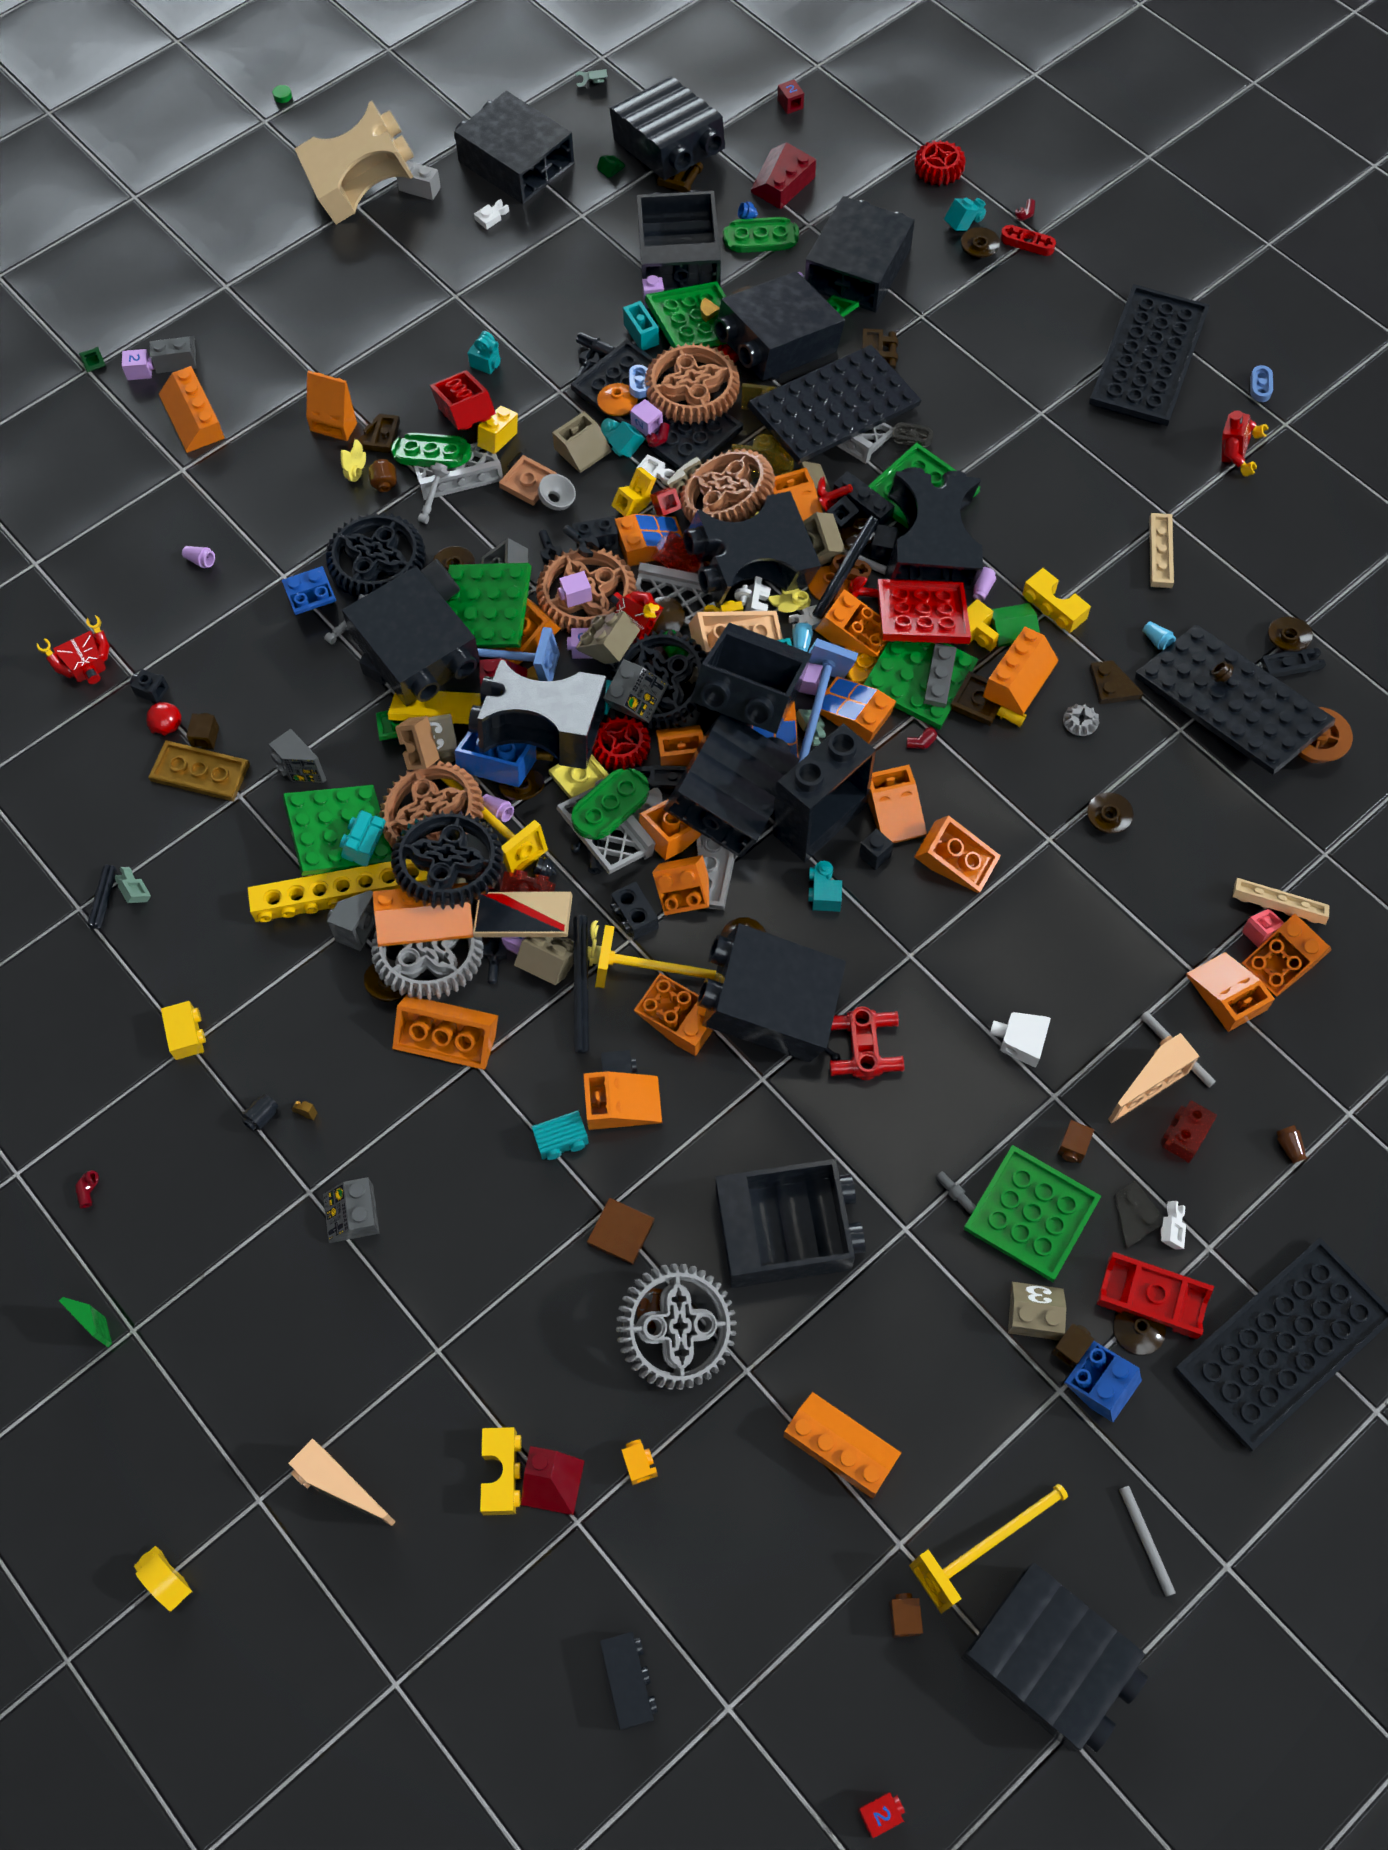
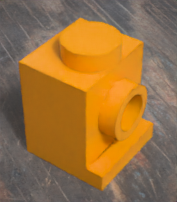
(638, 1462)

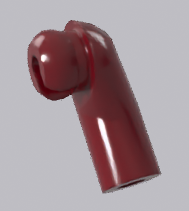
(1026, 213)
(660, 438)
(924, 740)
(85, 1187)

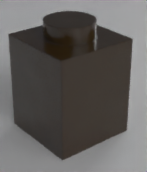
(202, 731)
(1073, 1345)

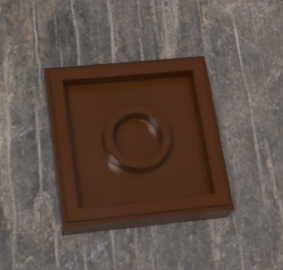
(621, 1231)

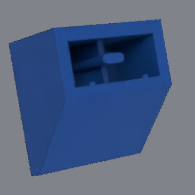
(308, 590)
(1104, 1381)

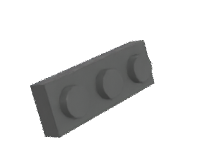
(940, 675)

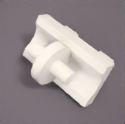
(751, 595)

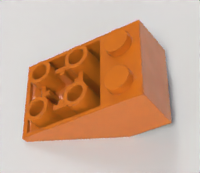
(329, 406)
(802, 490)
(852, 625)
(896, 804)
(1286, 955)
(1230, 990)
(674, 1014)
(621, 1100)

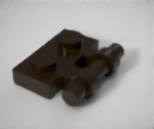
(877, 340)

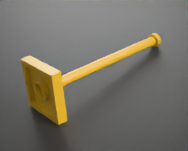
(520, 848)
(609, 957)
(937, 1581)

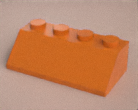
(190, 410)
(1021, 672)
(406, 922)
(444, 1031)
(842, 1444)

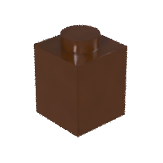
(1075, 1142)
(905, 1616)

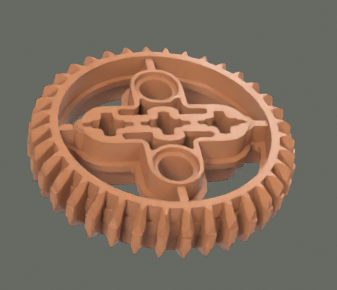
(692, 383)
(727, 486)
(612, 571)
(433, 801)

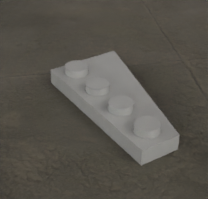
(719, 866)

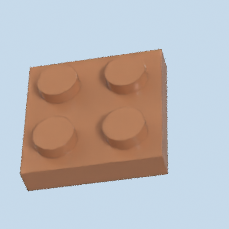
(524, 479)

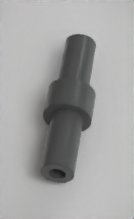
(956, 1192)

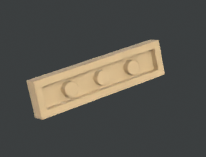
(1161, 550)
(1282, 901)

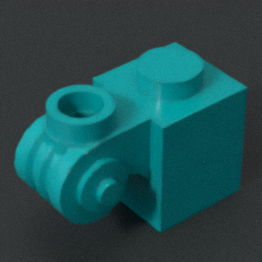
(963, 212)
(484, 353)
(622, 437)
(825, 892)

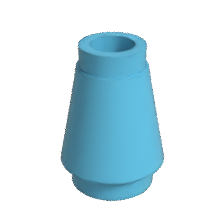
(1158, 635)
(802, 636)

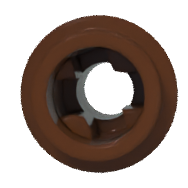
(1292, 1143)

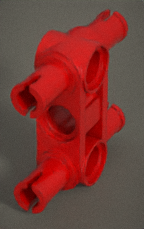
(865, 1044)

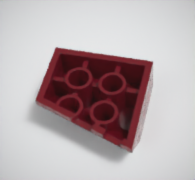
(784, 175)

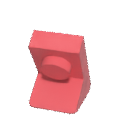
(1262, 926)

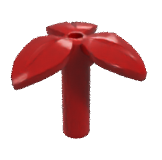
(828, 499)
(856, 588)

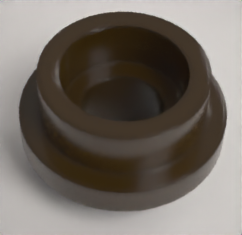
(1222, 671)

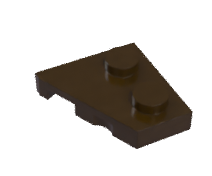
(380, 433)
(1112, 683)

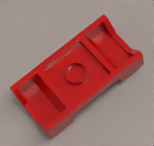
(1155, 1294)

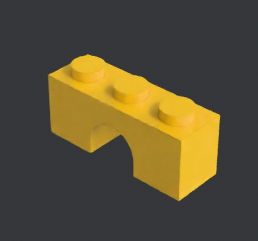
(1065, 612)
(501, 1495)

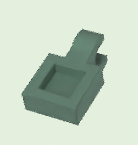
(597, 76)
(803, 717)
(131, 888)

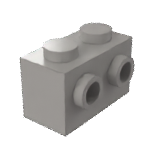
(424, 181)

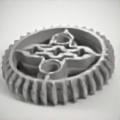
(435, 957)
(677, 1338)

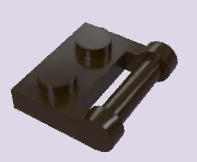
(675, 183)

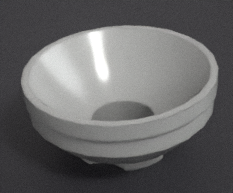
(559, 486)

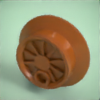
(1332, 743)

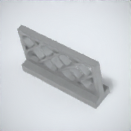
(862, 448)
(460, 477)
(674, 579)
(632, 830)

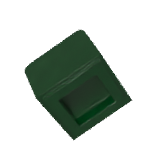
(609, 165)
(92, 359)

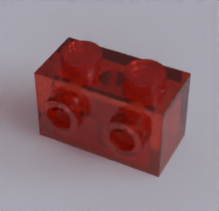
(672, 554)
(520, 882)
(1189, 1130)

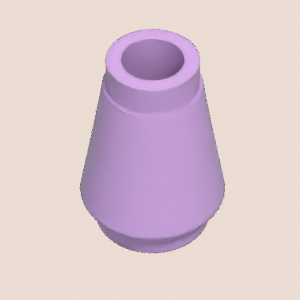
(199, 555)
(984, 583)
(498, 807)

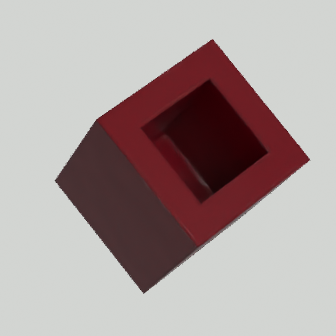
(790, 96)

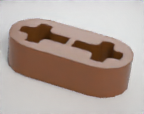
(859, 564)

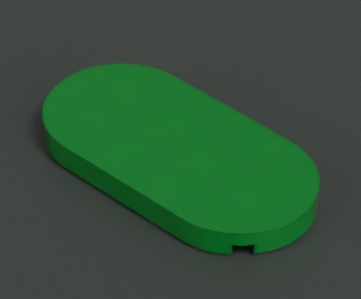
(760, 234)
(427, 449)
(610, 803)

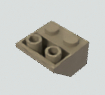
(581, 442)
(608, 637)
(546, 957)

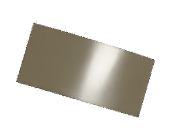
(682, 474)

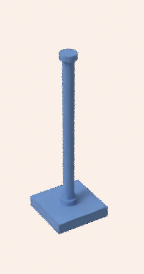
(544, 659)
(835, 662)

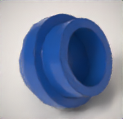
(747, 210)

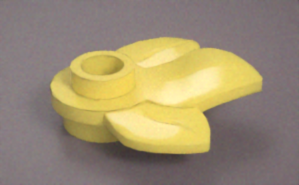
(353, 462)
(790, 600)
(594, 951)

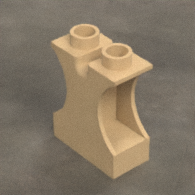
(352, 163)

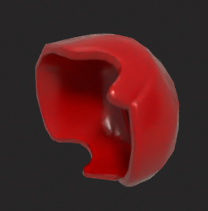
(163, 718)

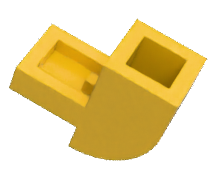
(636, 496)
(979, 621)
(161, 1579)

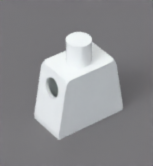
(1022, 1036)

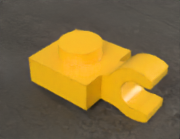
(726, 607)

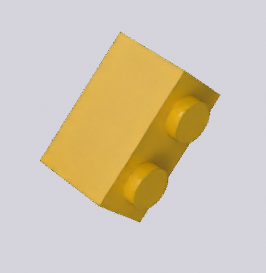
(497, 430)
(183, 1030)

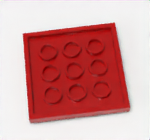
(923, 611)

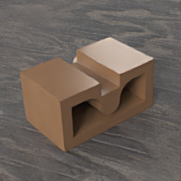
(419, 742)

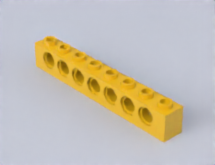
(332, 883)

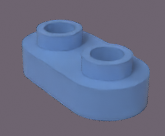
(636, 381)
(1261, 383)

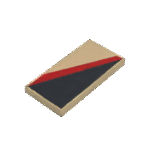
(523, 914)

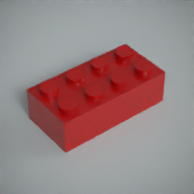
(463, 400)

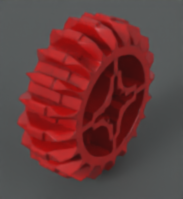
(939, 162)
(623, 750)

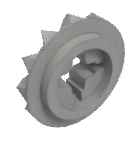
(1072, 722)

